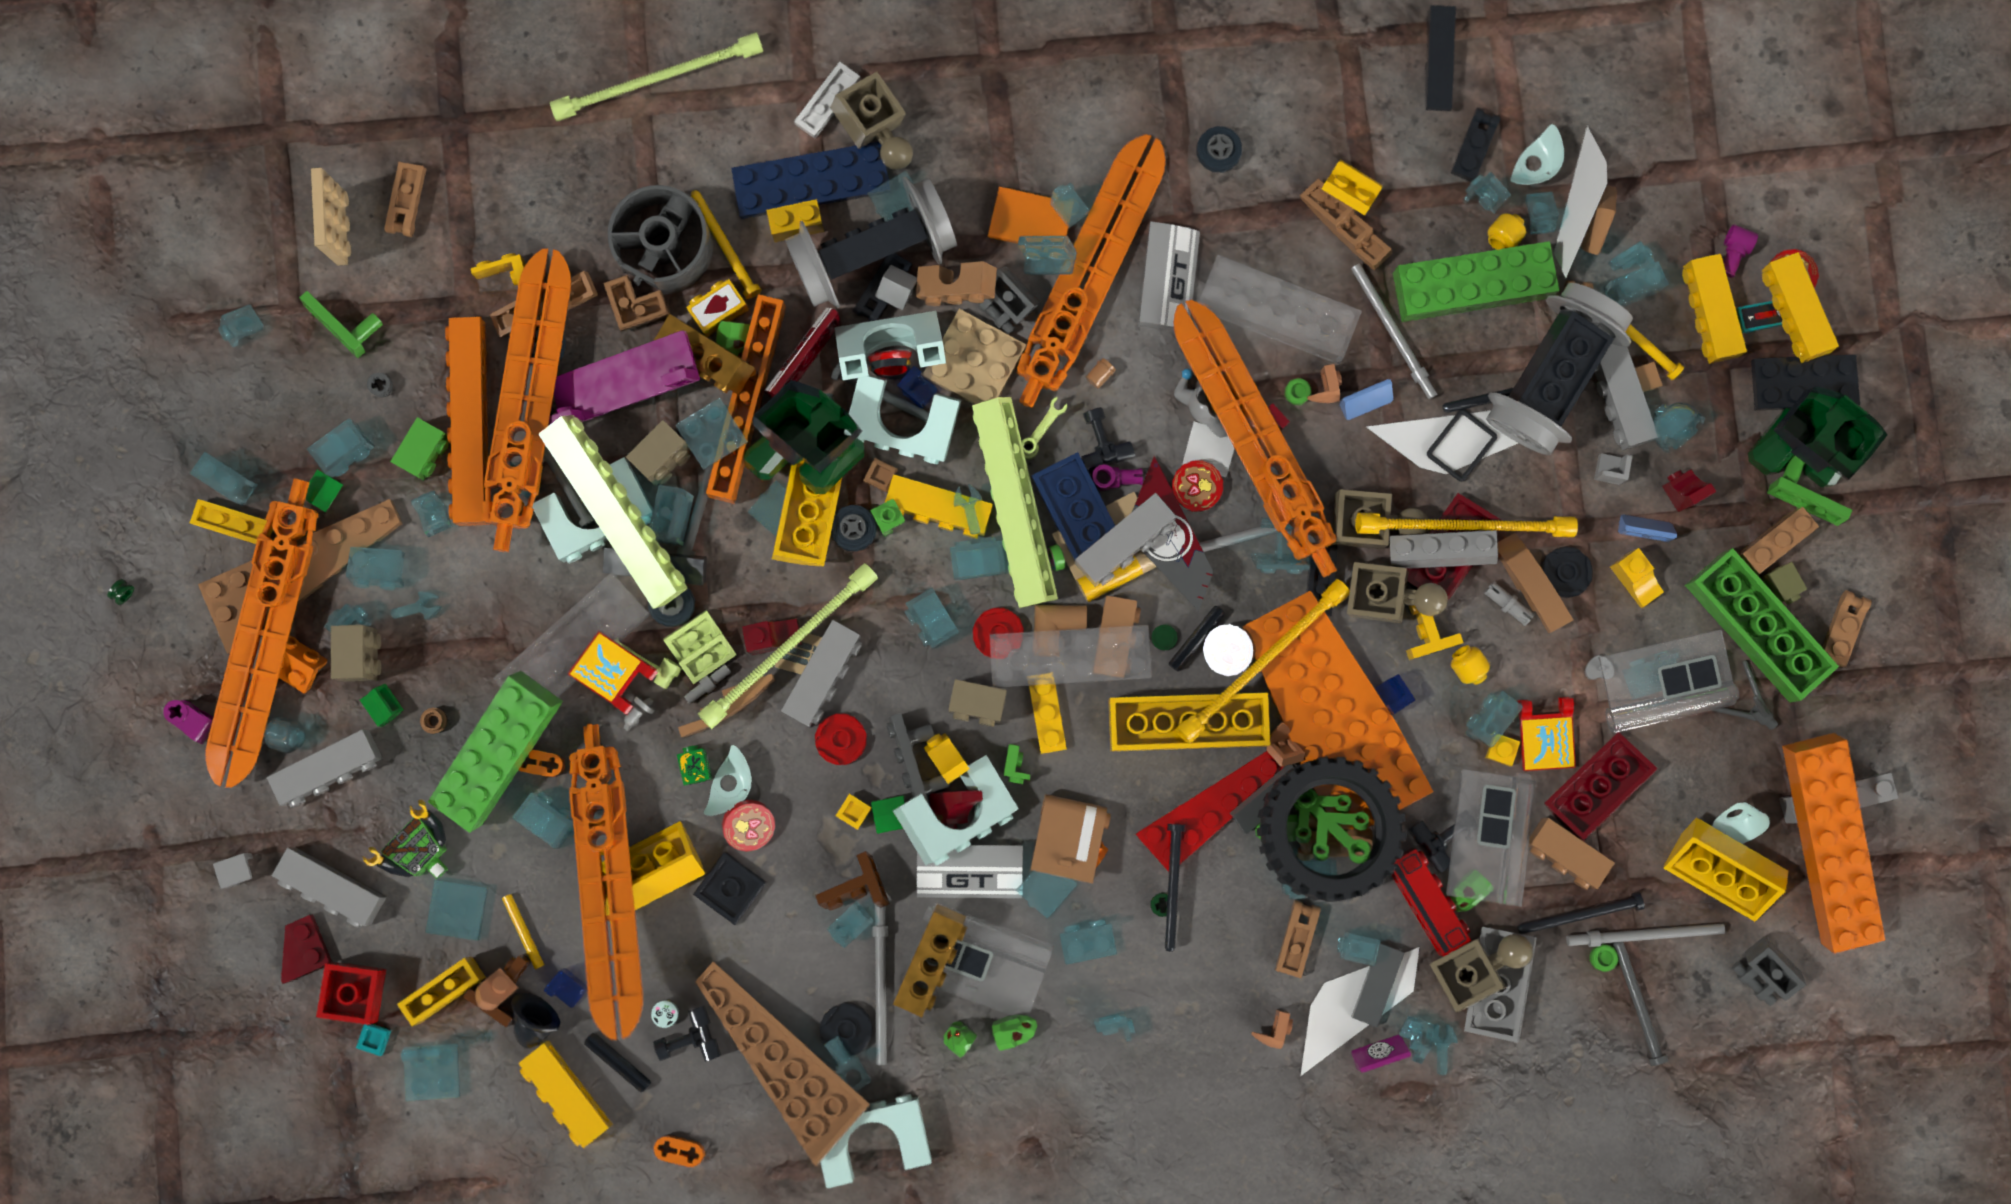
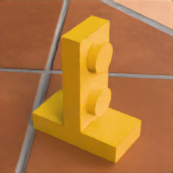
(1428, 631)

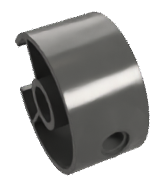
(669, 222)

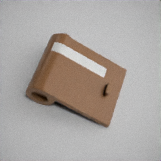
(1069, 838)

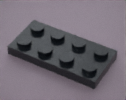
(1784, 379)

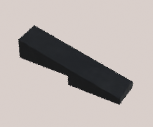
(1440, 58)
(690, 566)

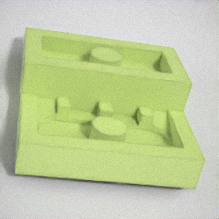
(699, 646)

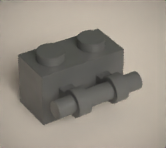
(1012, 298)
(1773, 968)

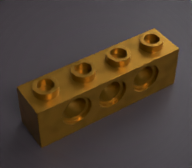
(734, 370)
(917, 999)

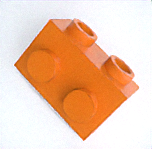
(300, 665)

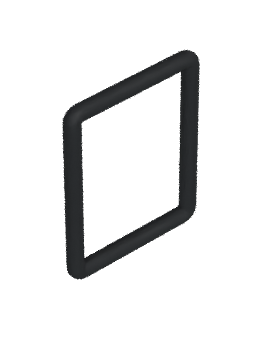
(1461, 478)

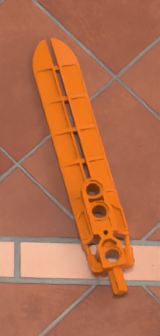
(1117, 243)
(513, 390)
(1270, 487)
(248, 634)
(613, 824)

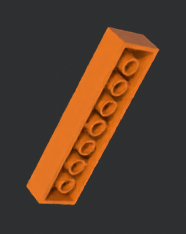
(1834, 842)

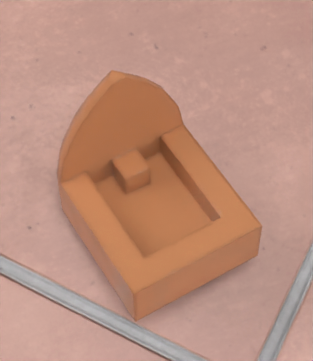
(1331, 382)
(1282, 748)
(494, 990)
(1281, 1026)

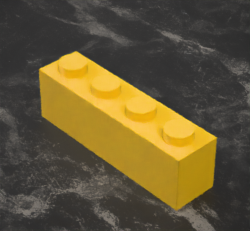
(1714, 308)
(1799, 308)
(936, 505)
(565, 1094)

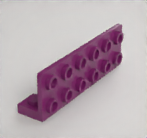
(626, 378)

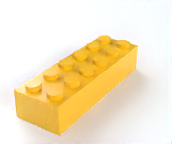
(1153, 721)

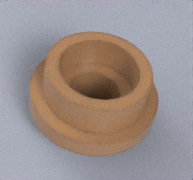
(426, 717)

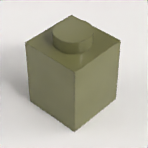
(1785, 583)

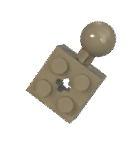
(871, 113)
(1349, 503)
(1428, 599)
(1512, 951)

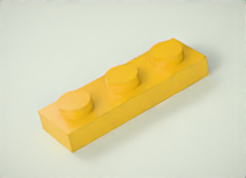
(228, 521)
(1047, 718)

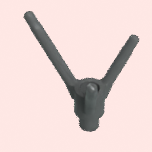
(1759, 711)

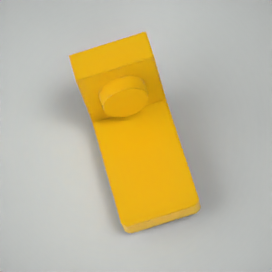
(507, 263)

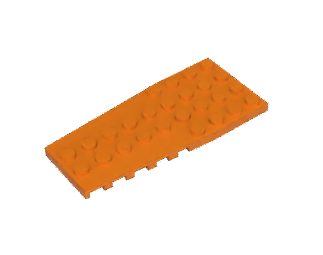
(1333, 705)

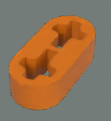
(541, 770)
(678, 1157)

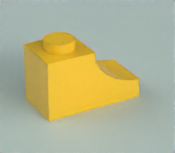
(1637, 577)
(946, 757)

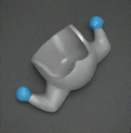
(1198, 404)

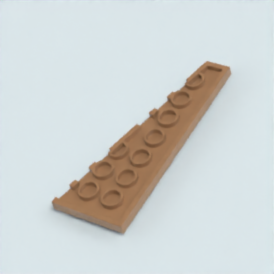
(330, 554)
(803, 1088)

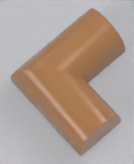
(1600, 222)
(634, 311)
(1059, 617)

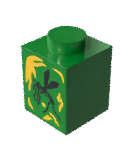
(694, 765)

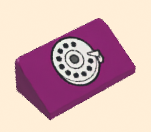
(1380, 1053)

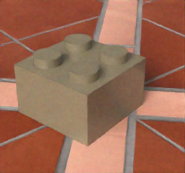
(659, 454)
(355, 653)
(977, 702)

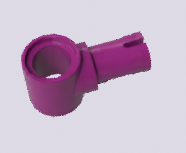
(1739, 243)
(1117, 477)

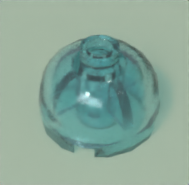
(1676, 424)

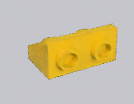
(1352, 187)

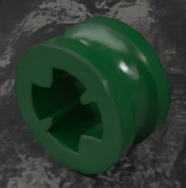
(120, 591)
(1155, 900)

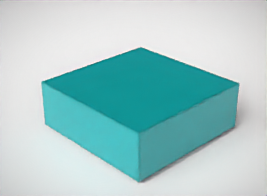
(373, 1039)

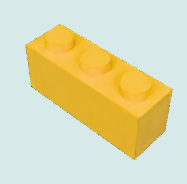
(441, 991)

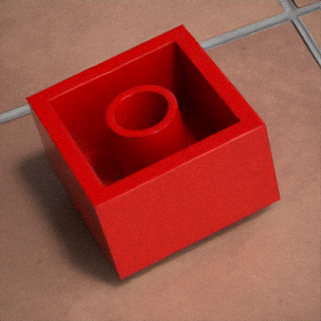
(351, 993)

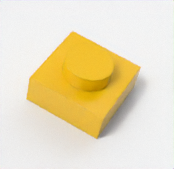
(1503, 751)
(853, 811)

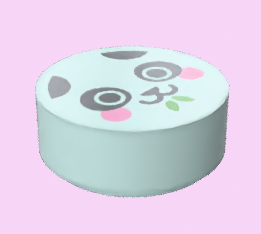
(665, 1013)

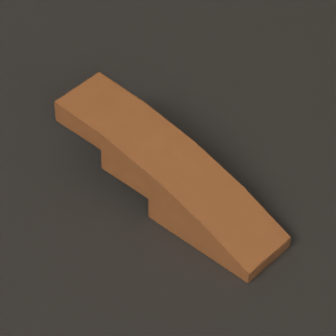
(1346, 225)
(581, 291)
(1533, 583)
(742, 701)

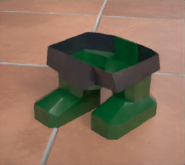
(806, 427)
(1822, 431)

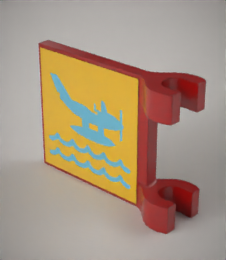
(609, 670)
(1547, 738)

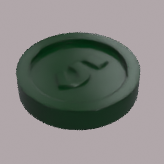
(1164, 637)

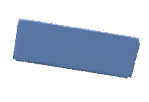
(1367, 399)
(1646, 528)

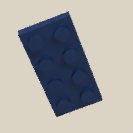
(1074, 503)

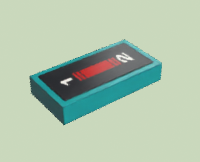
(1758, 317)

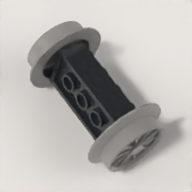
(925, 222)
(1560, 368)

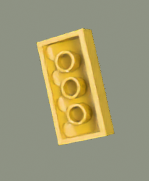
(805, 522)

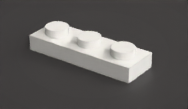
(818, 111)

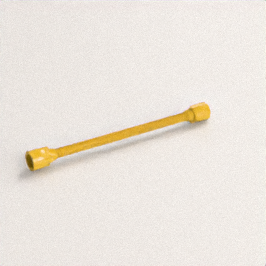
(1559, 527)
(1194, 725)

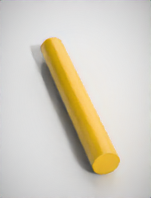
(523, 931)

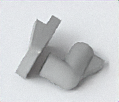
(635, 713)

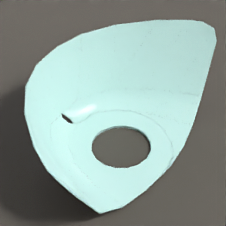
(1551, 153)
(721, 800)
(1742, 827)

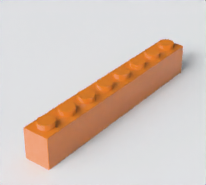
(759, 353)
(468, 418)

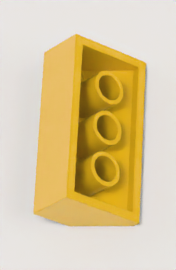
(661, 865)
(1726, 869)

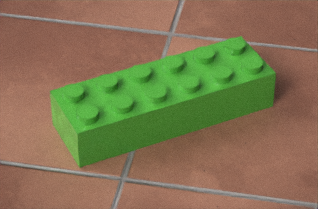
(1475, 281)
(1761, 626)
(495, 751)

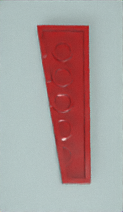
(1207, 810)

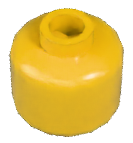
(1506, 231)
(1470, 665)

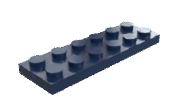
(822, 176)

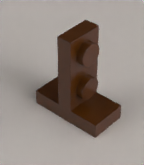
(857, 887)
(514, 970)

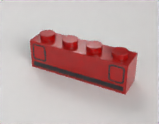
(1429, 904)

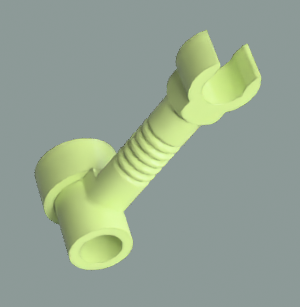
(1036, 436)
(666, 670)

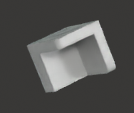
(896, 287)
(1613, 468)
(233, 870)

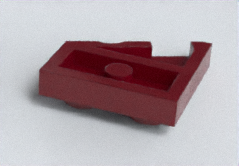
(303, 949)

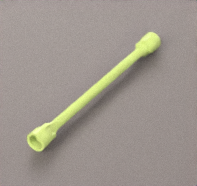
(566, 107)
(716, 711)

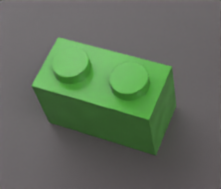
(421, 449)

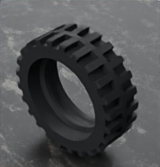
(1384, 812)

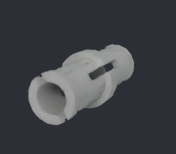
(1509, 603)

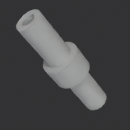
(707, 684)

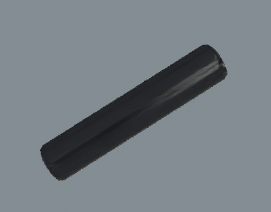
(1196, 638)
(617, 1062)

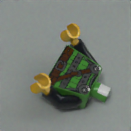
(414, 847)

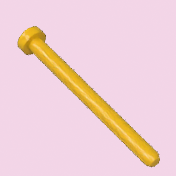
(751, 290)
(1672, 368)

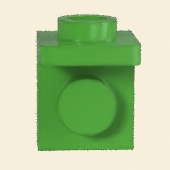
(888, 516)
(1014, 760)

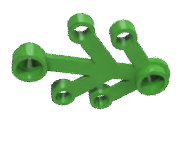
(1329, 822)

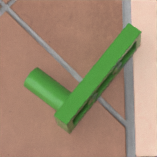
(351, 340)
(1796, 495)

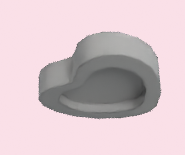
(1593, 669)

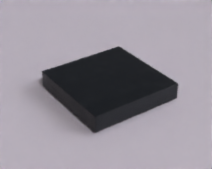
(729, 888)

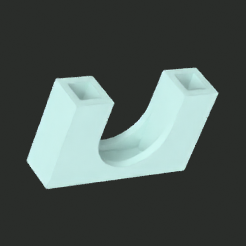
(915, 331)
(930, 442)
(571, 541)
(935, 840)
(902, 1118)

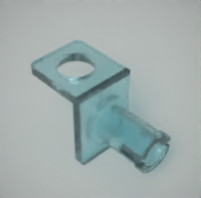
(846, 1063)

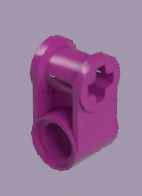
(193, 722)

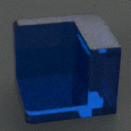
(917, 388)
(1395, 694)
(566, 987)

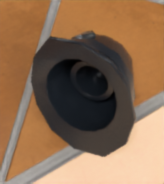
(533, 1019)

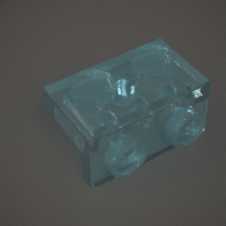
(375, 568)
(1494, 718)

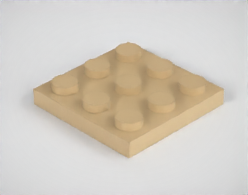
(330, 217)
(976, 359)

